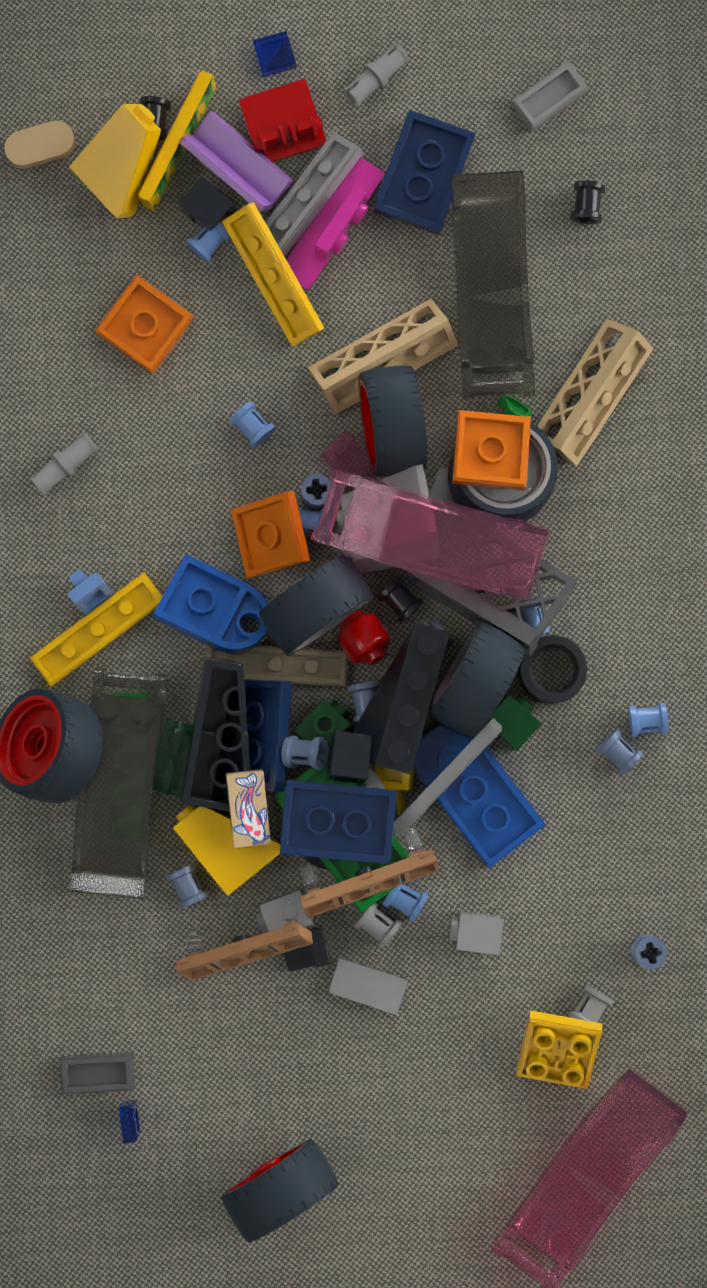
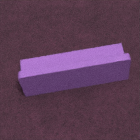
(237, 162)

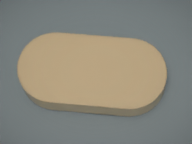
(39, 144)

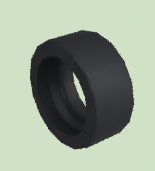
(579, 674)

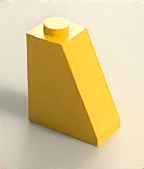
(119, 159)
(211, 841)

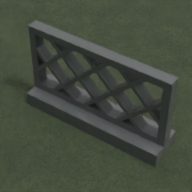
(479, 609)

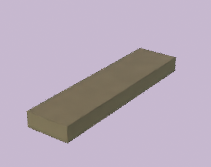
(304, 667)

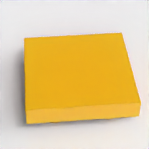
(559, 1049)

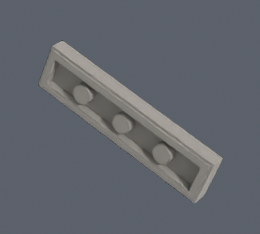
(312, 191)
(447, 776)

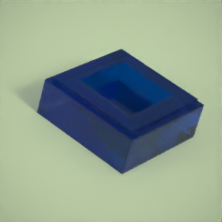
(274, 54)
(129, 1121)

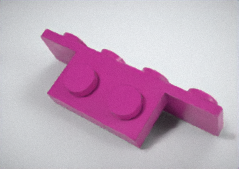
(329, 228)

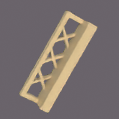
(415, 347)
(598, 393)

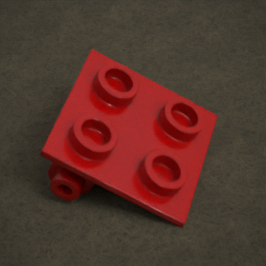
(283, 121)

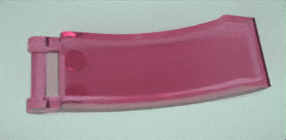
(433, 536)
(590, 1176)

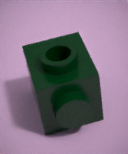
(324, 721)
(515, 721)

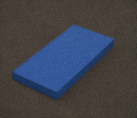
(481, 799)

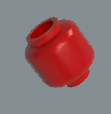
(363, 638)

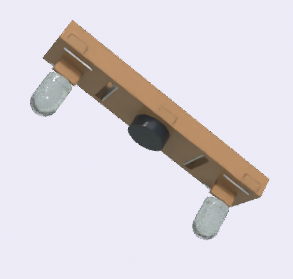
(368, 879)
(244, 948)

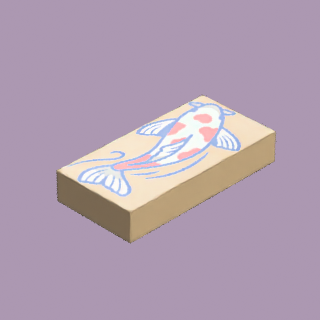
(248, 808)

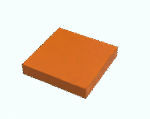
(144, 324)
(491, 450)
(270, 534)

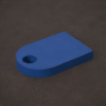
(210, 607)

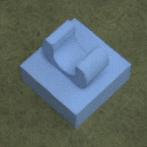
(89, 591)

